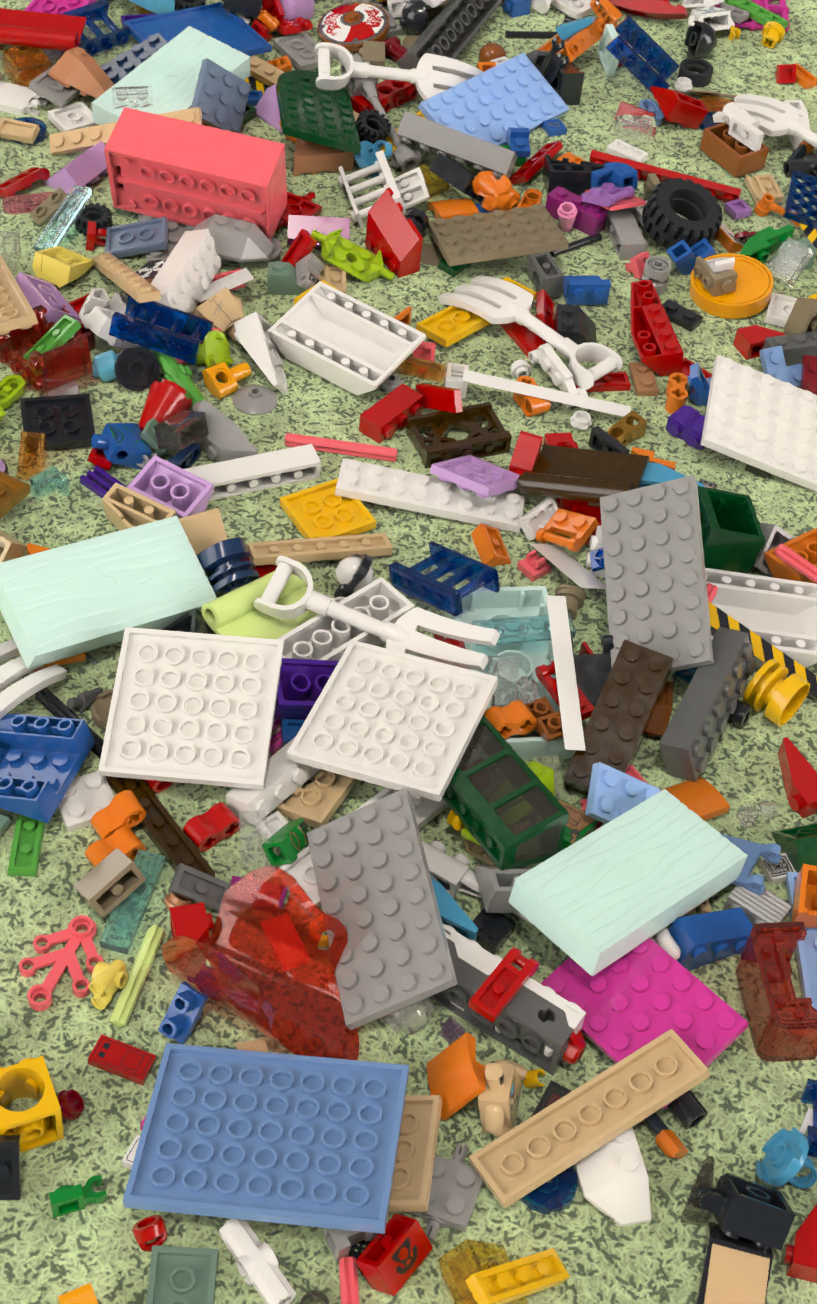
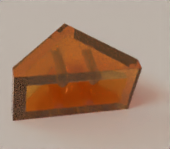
(31, 454)

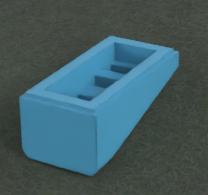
(569, 29)

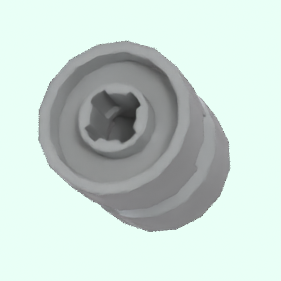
(658, 271)

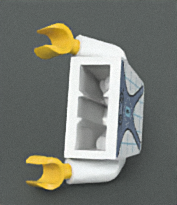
(717, 18)

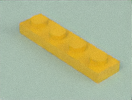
(517, 1278)

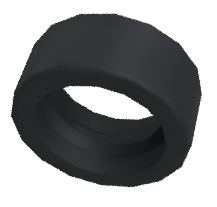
(704, 70)

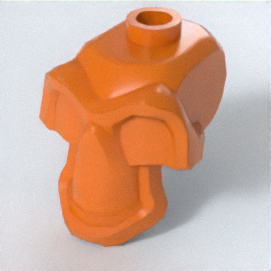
(497, 193)

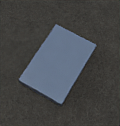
(137, 237)

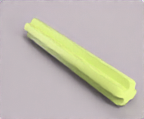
(137, 976)

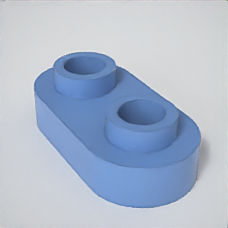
(652, 106)

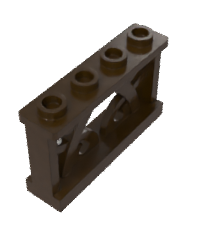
(478, 443)

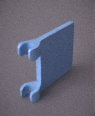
(754, 850)

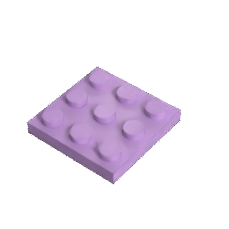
(476, 475)

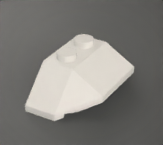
(617, 1180)

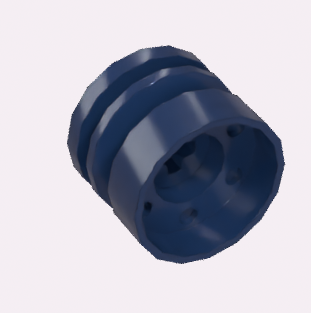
(228, 565)

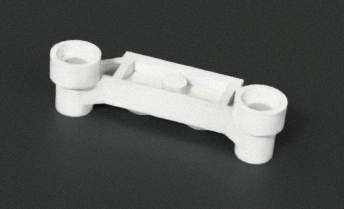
(556, 369)

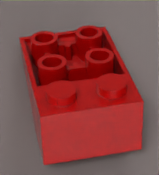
(680, 107)

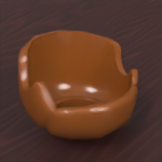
(491, 51)

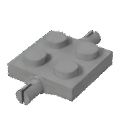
(452, 1194)

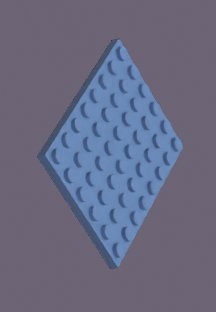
(270, 1138)

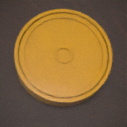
(751, 293)

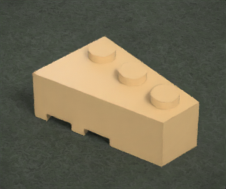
(130, 509)

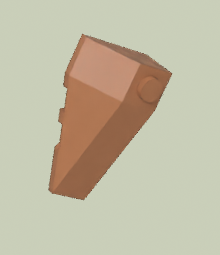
(81, 72)

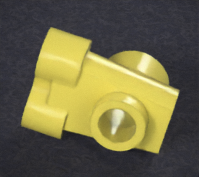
(106, 980)

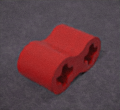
(212, 826)

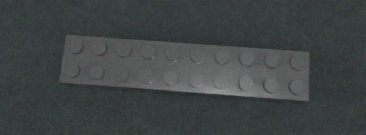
(449, 30)

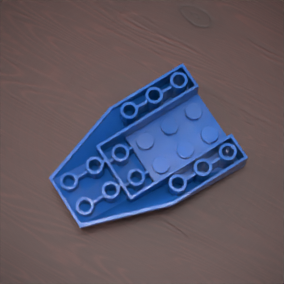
(39, 761)

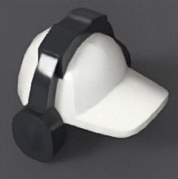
(353, 574)

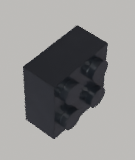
(493, 930)

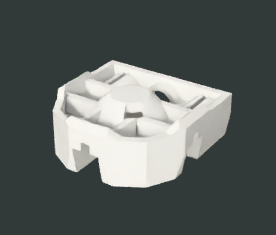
(98, 312)

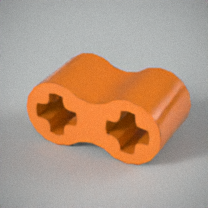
(676, 392)
(511, 719)
(122, 811)
(122, 838)

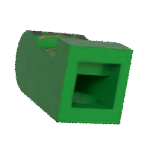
(290, 839)

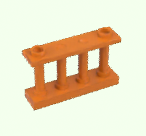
(580, 41)

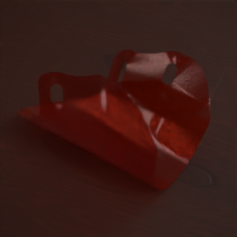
(285, 980)

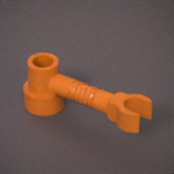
(269, 21)
(766, 205)

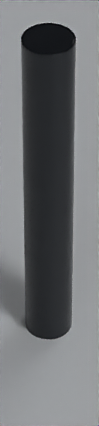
(530, 34)
(578, 244)

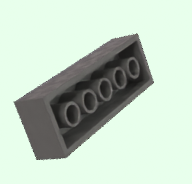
(707, 705)

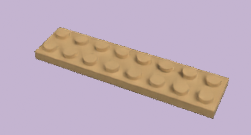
(14, 307)
(588, 1118)

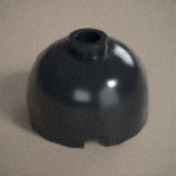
(414, 17)
(700, 40)

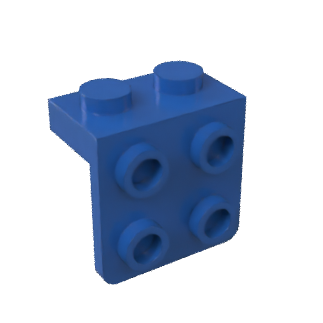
(586, 290)

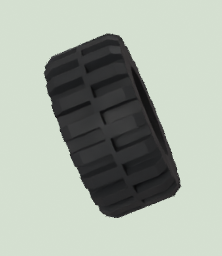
(687, 200)

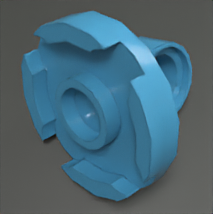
(367, 154)
(784, 1158)

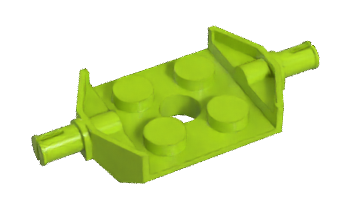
(338, 249)

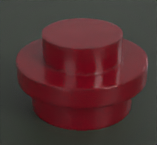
(70, 1104)

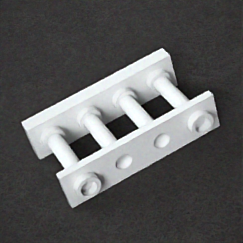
(385, 177)

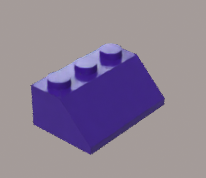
(300, 686)

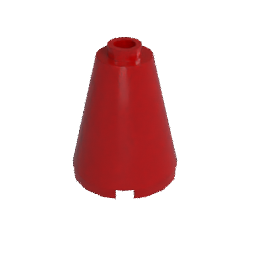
(164, 401)

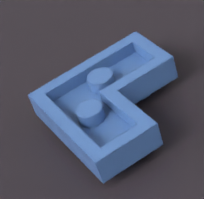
(775, 365)

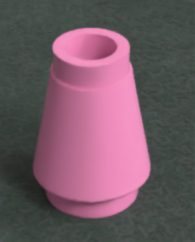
(567, 214)

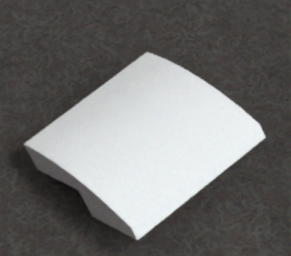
(412, 187)

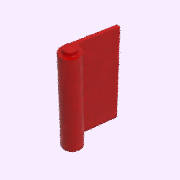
(40, 29)

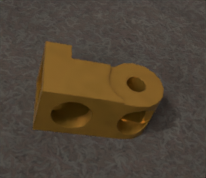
(625, 431)

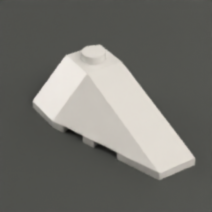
(254, 337)

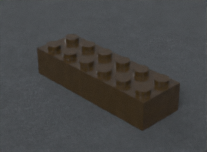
(620, 713)

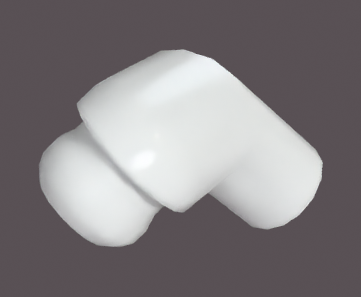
(668, 944)

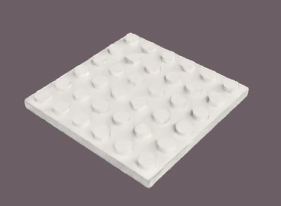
(762, 422)
(192, 708)
(394, 720)

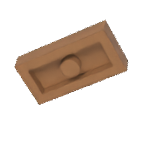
(643, 379)

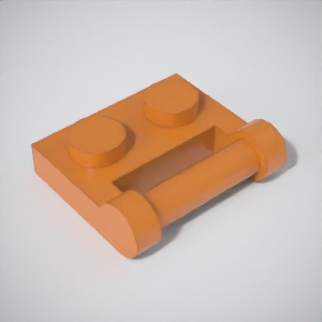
(570, 524)

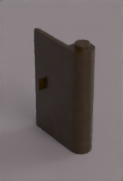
(582, 473)

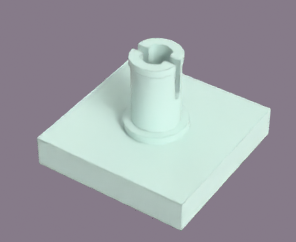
(607, 60)

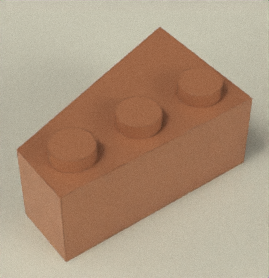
(315, 158)

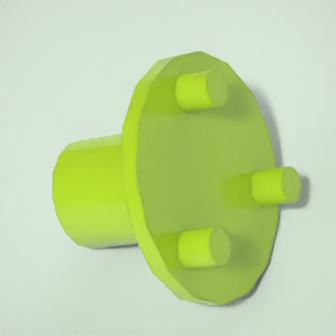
(214, 350)

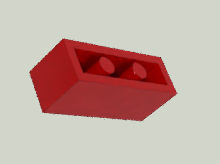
(391, 413)

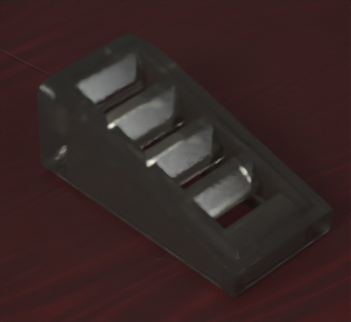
(693, 1213)

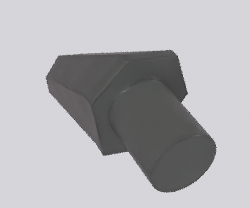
(84, 700)

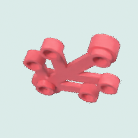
(62, 959)

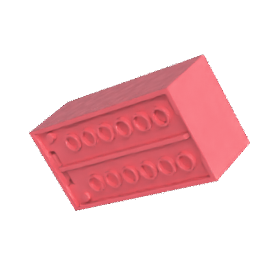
(194, 171)

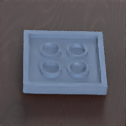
(220, 97)

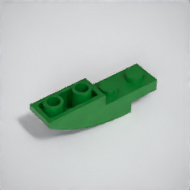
(766, 242)

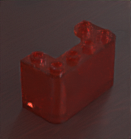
(50, 368)
(778, 1021)

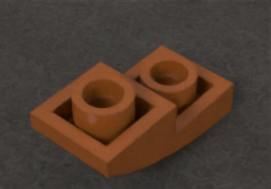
(548, 721)

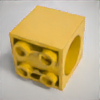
(43, 1121)

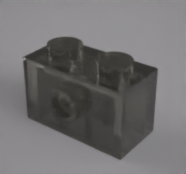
(181, 430)

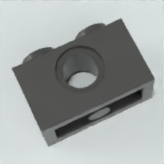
(545, 274)

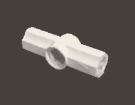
(256, 1262)

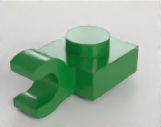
(74, 1198)

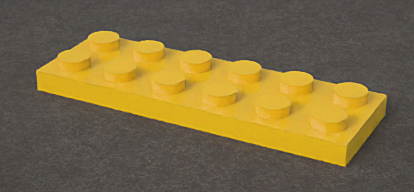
(456, 323)

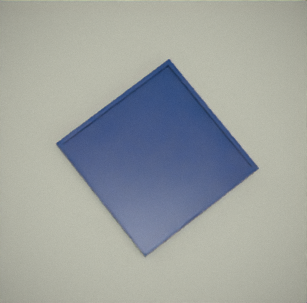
(208, 19)

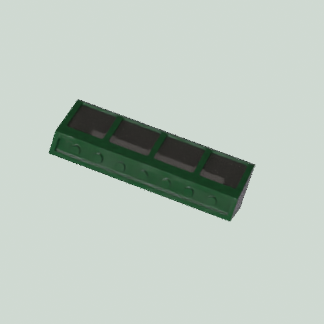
(505, 802)

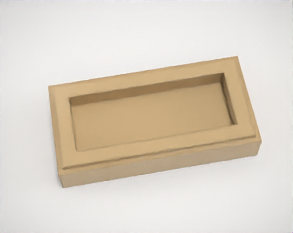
(18, 130)

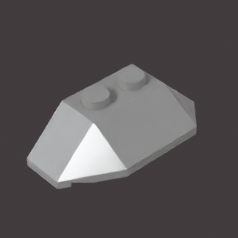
(237, 239)
(224, 437)

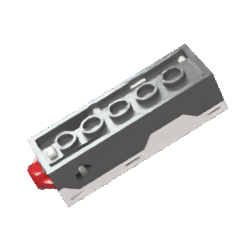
(534, 1022)

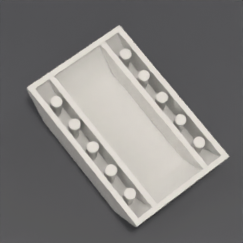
(343, 339)
(773, 609)

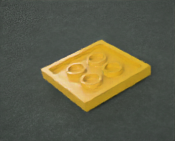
(323, 514)

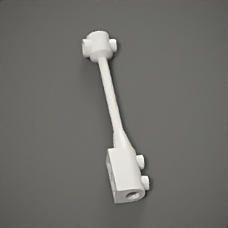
(452, 872)

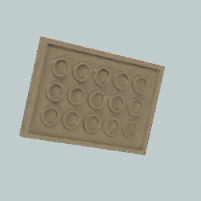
(497, 235)

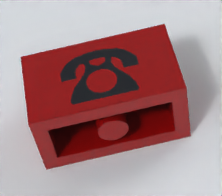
(394, 1255)

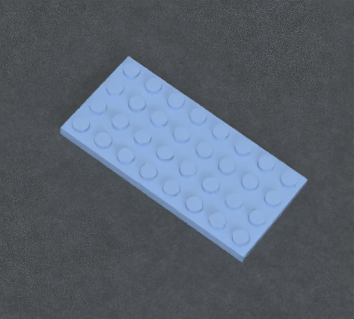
(495, 100)

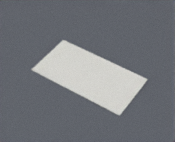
(230, 281)
(569, 566)

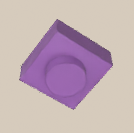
(738, 209)

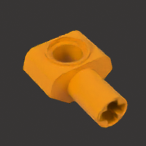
(227, 375)

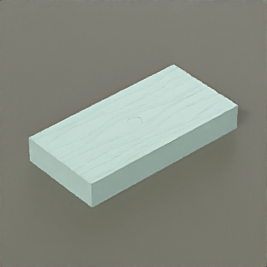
(173, 74)
(96, 587)
(511, 603)
(626, 881)

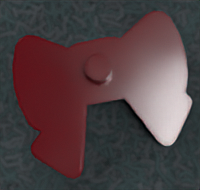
(744, 235)

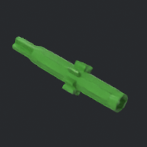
(180, 375)

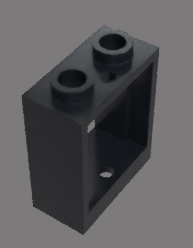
(455, 175)

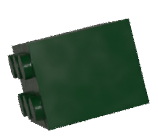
(729, 530)

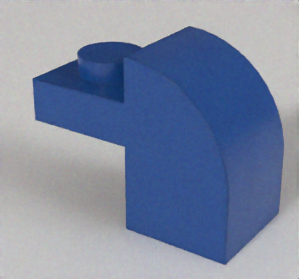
(518, 141)
(617, 173)
(685, 256)
(698, 385)

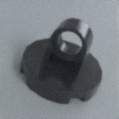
(136, 368)

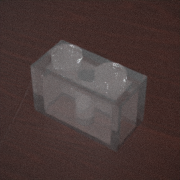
(635, 129)
(790, 262)

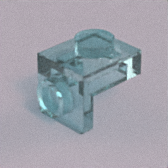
(49, 481)

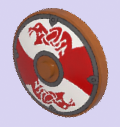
(352, 24)

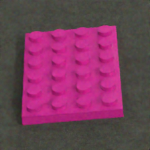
(645, 998)

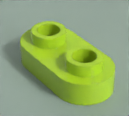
(11, 390)

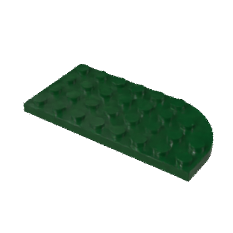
(316, 113)

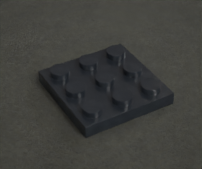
(63, 419)

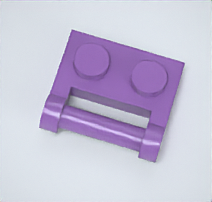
(607, 194)

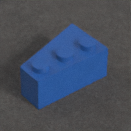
(710, 936)

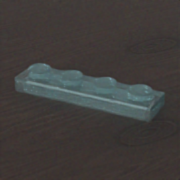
(64, 218)
(522, 628)
(129, 913)

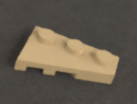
(319, 799)

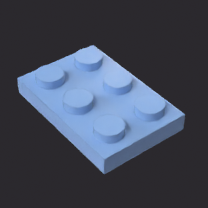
(614, 793)

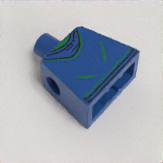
(122, 444)

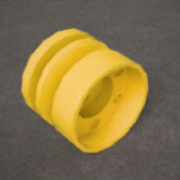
(775, 692)

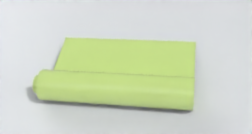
(236, 615)

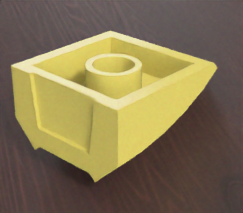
(60, 265)

